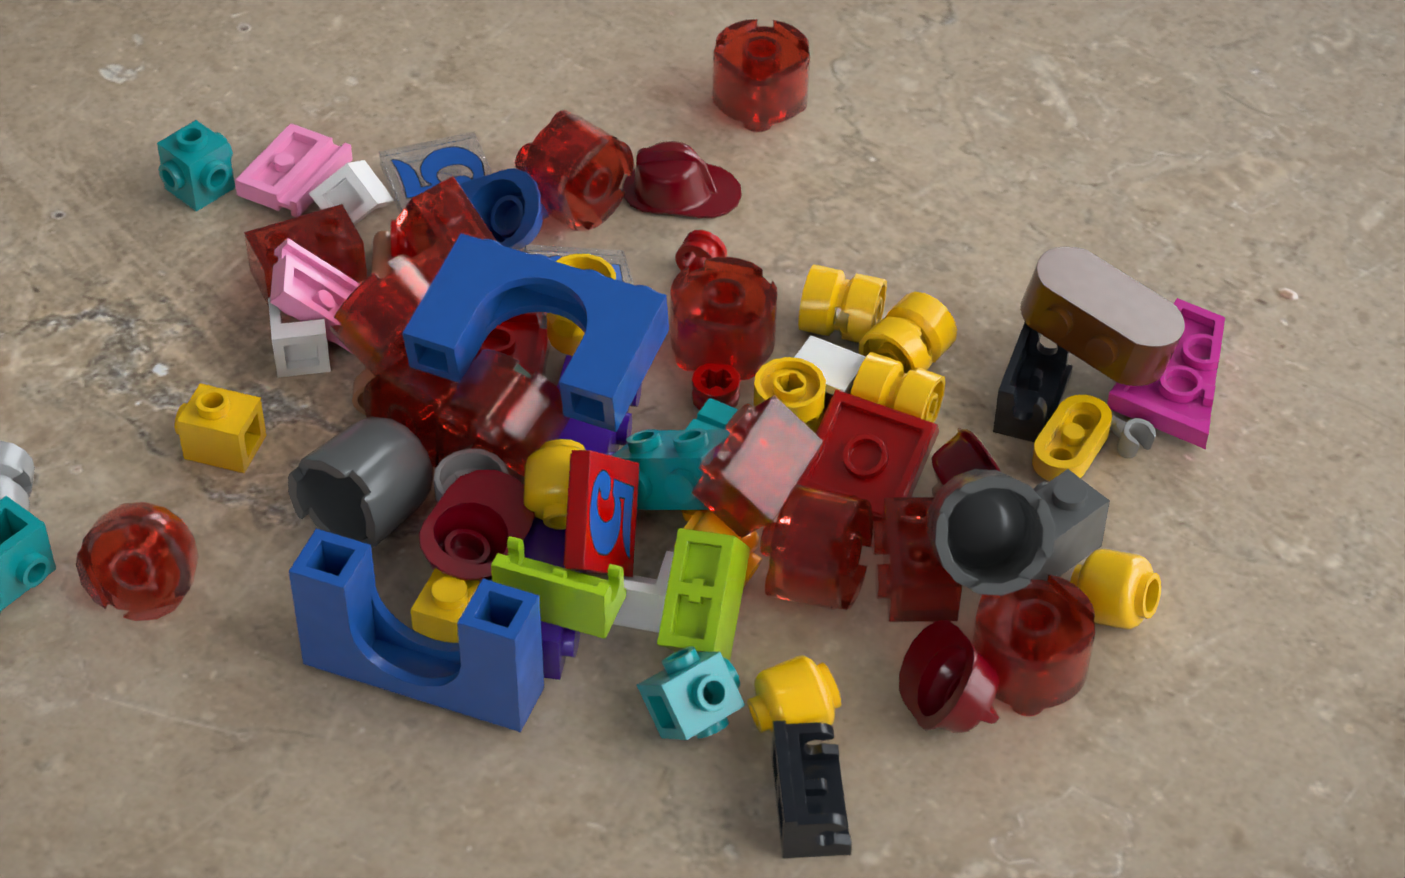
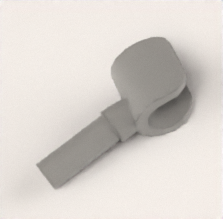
(1131, 433)

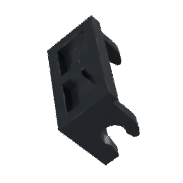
(1031, 387)
(809, 791)

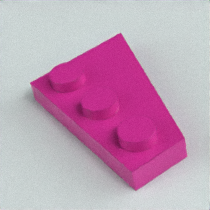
(1185, 393)

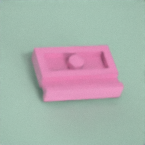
(292, 169)
(308, 286)

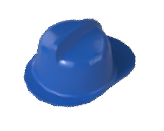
(508, 206)

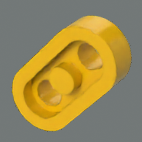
(1072, 437)

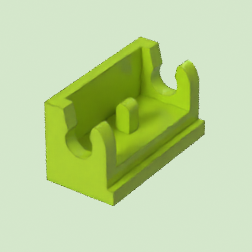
(704, 592)
(565, 595)

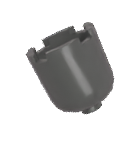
(363, 480)
(990, 531)

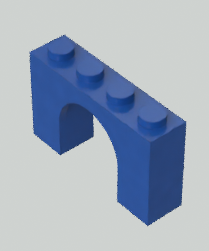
(492, 283)
(351, 633)

